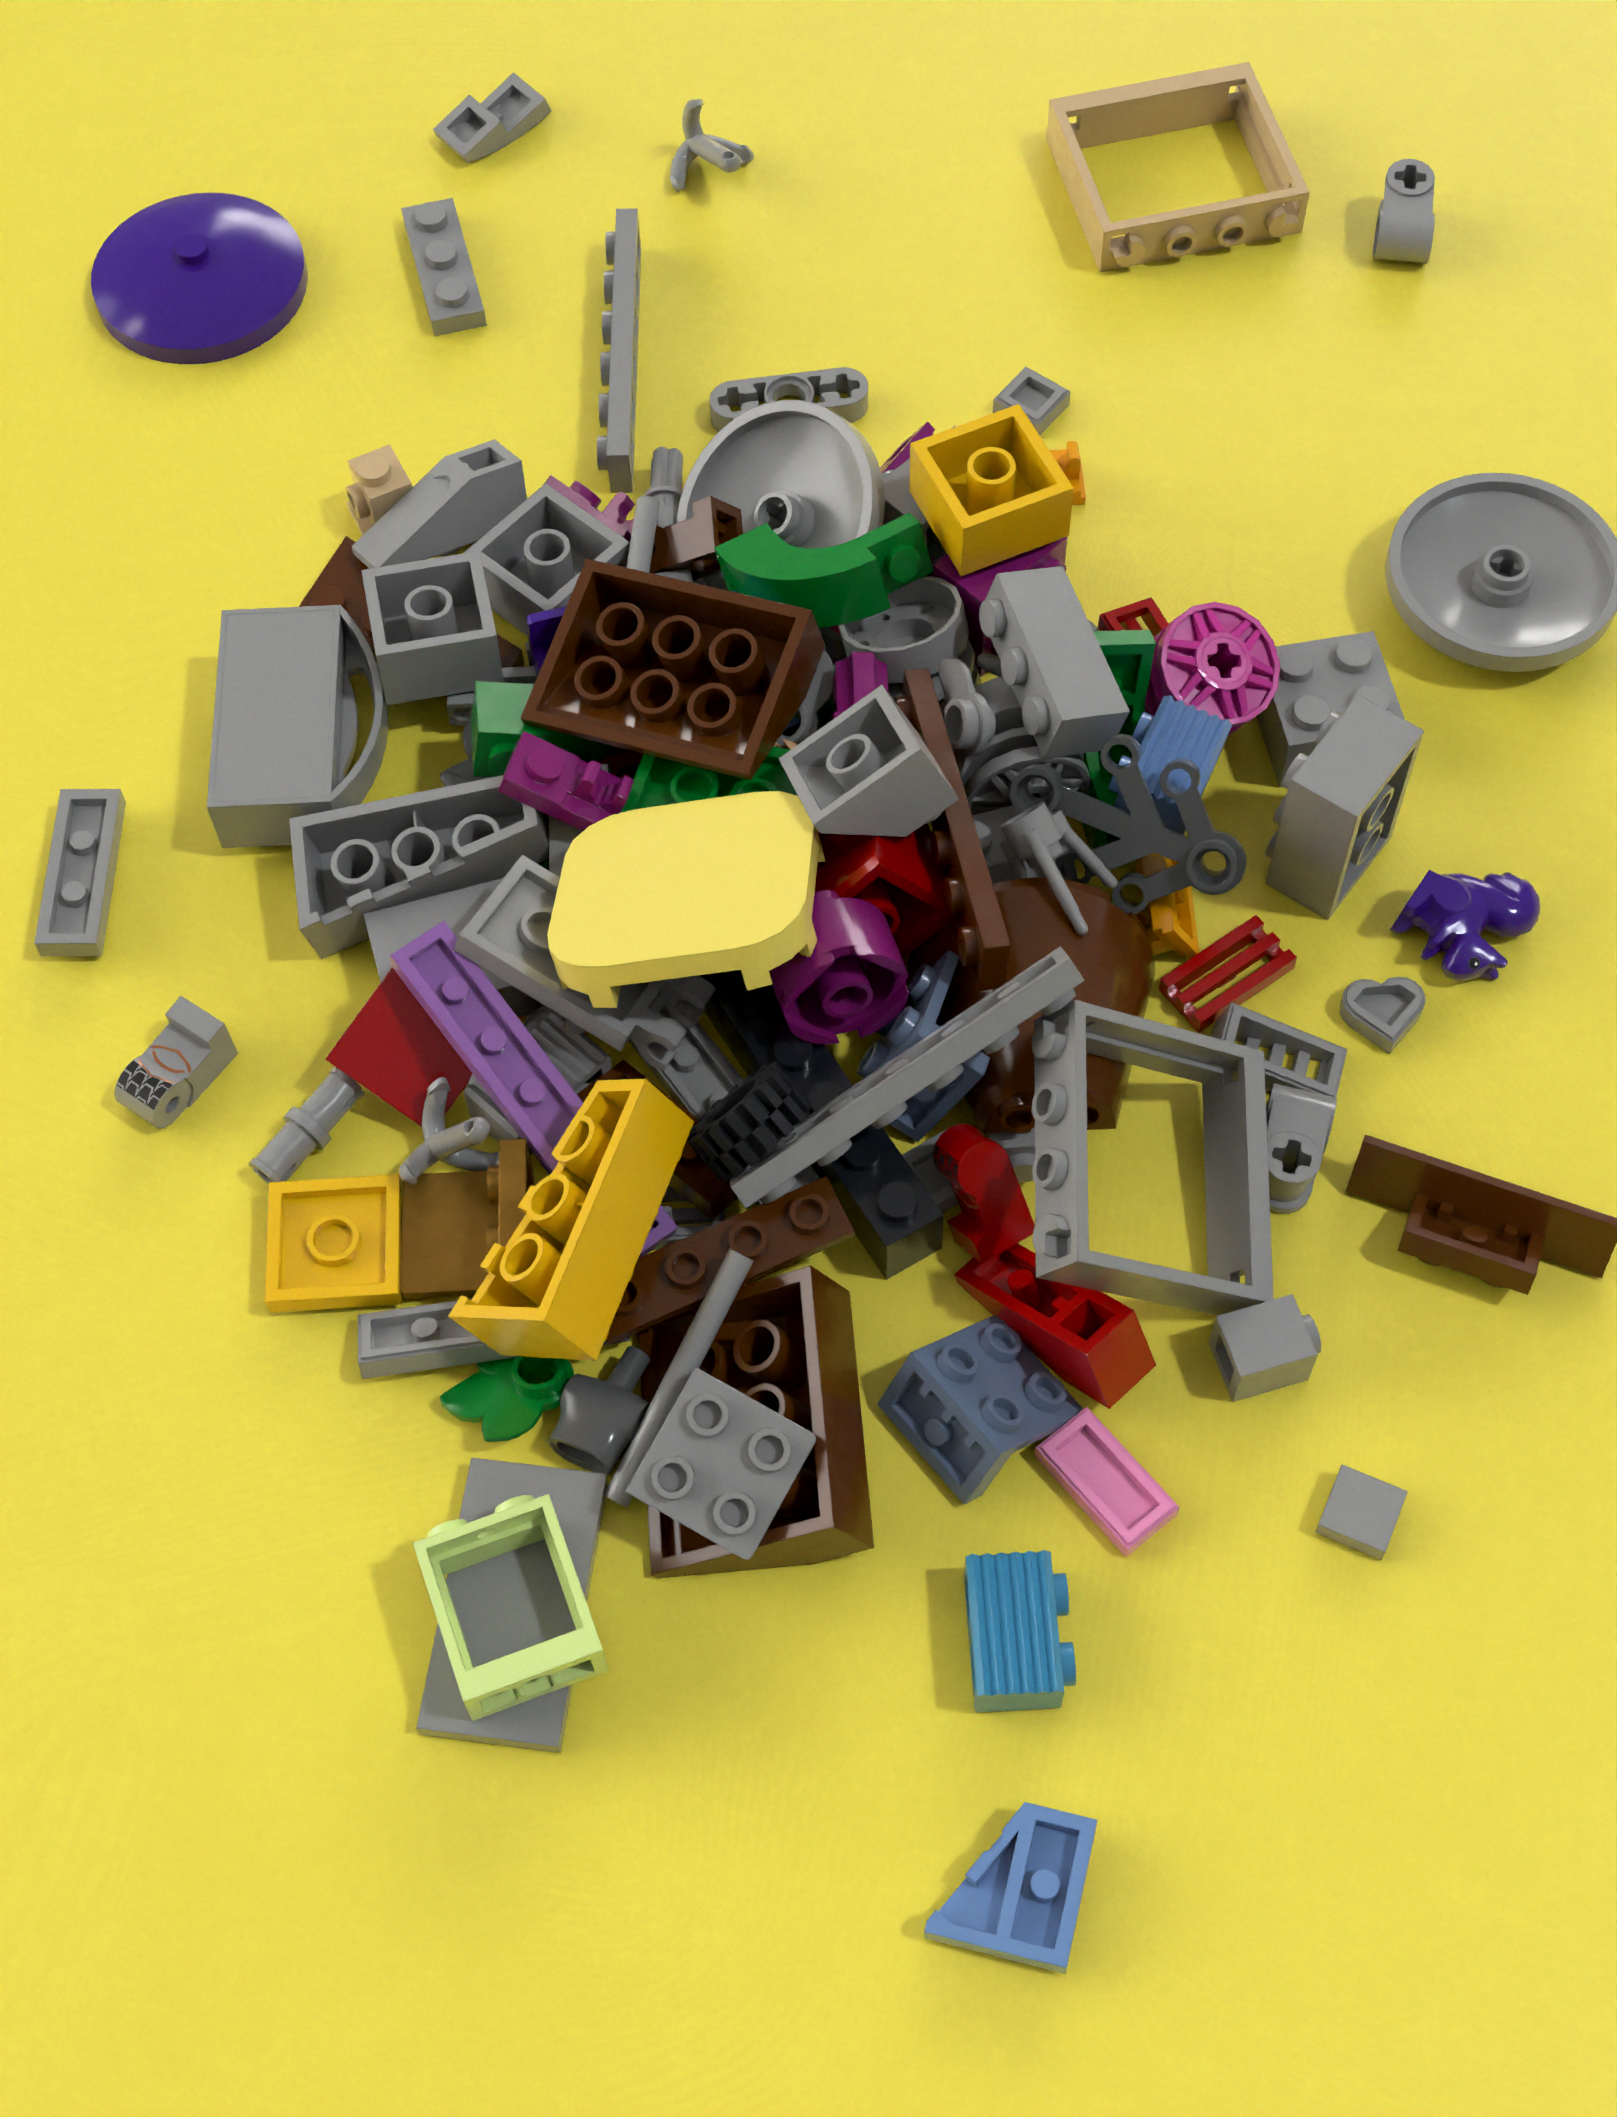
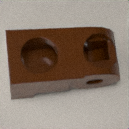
(693, 540)

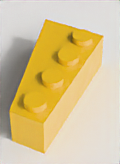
(581, 1228)

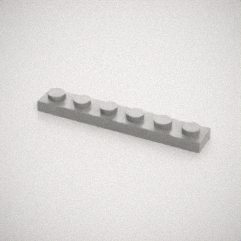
(619, 365)
(928, 1063)

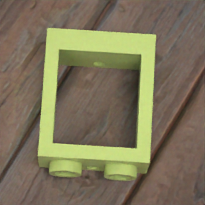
(536, 1668)

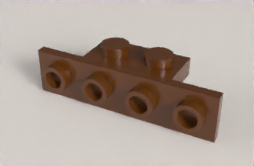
(1479, 1220)
(768, 1234)

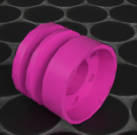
(1216, 662)

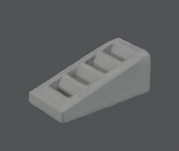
(1261, 1031)

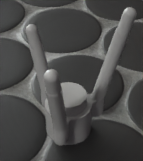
(1035, 838)

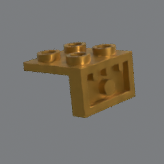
(456, 1220)

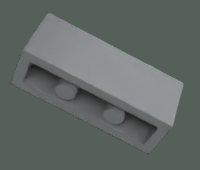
(1052, 661)

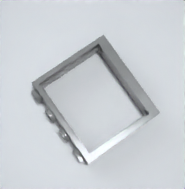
(1233, 1159)

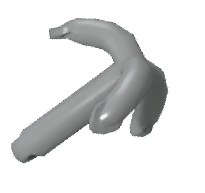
(716, 150)
(448, 1144)

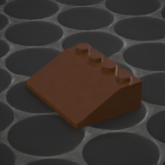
(675, 669)
(796, 1354)

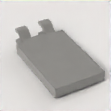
(512, 943)

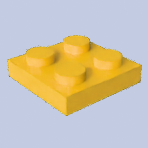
(333, 1243)

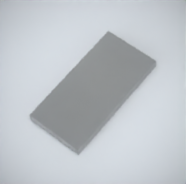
(514, 1603)

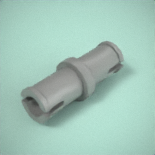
(307, 1127)

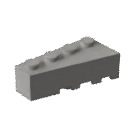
(405, 852)

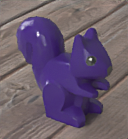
(1457, 910)

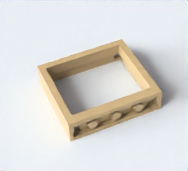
(1166, 107)

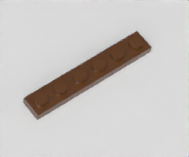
(957, 847)

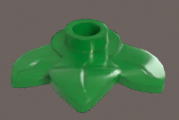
(508, 1394)

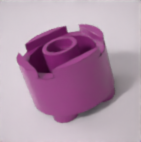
(849, 979)

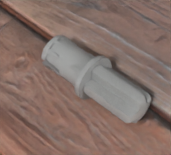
(666, 483)

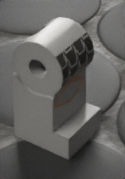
(176, 1065)

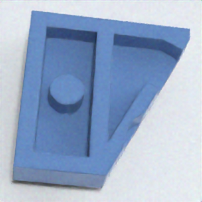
(1023, 1891)

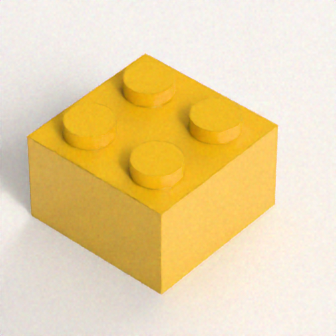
(990, 489)

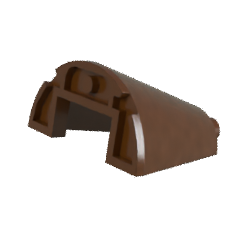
(1117, 975)

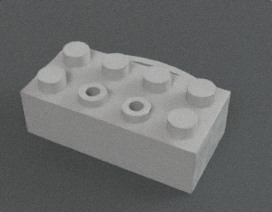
(289, 721)

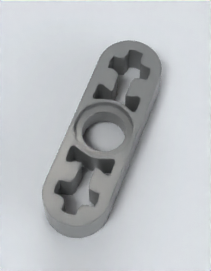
(826, 383)

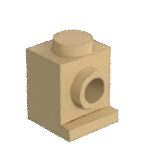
(376, 486)

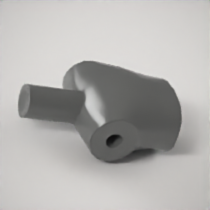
(601, 1415)

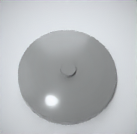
(793, 470)
(1503, 572)

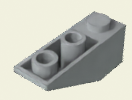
(447, 507)

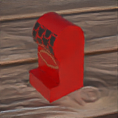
(986, 1191)

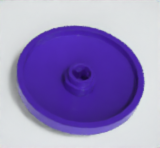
(199, 278)

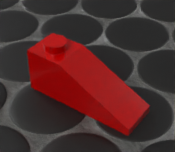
(1070, 1328)

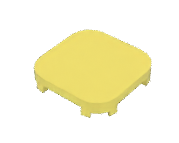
(686, 894)

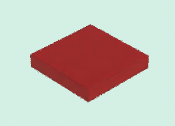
(398, 1050)

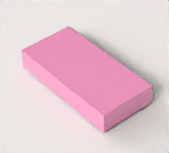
(1106, 1481)

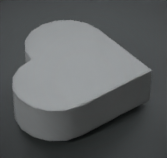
(1383, 1010)

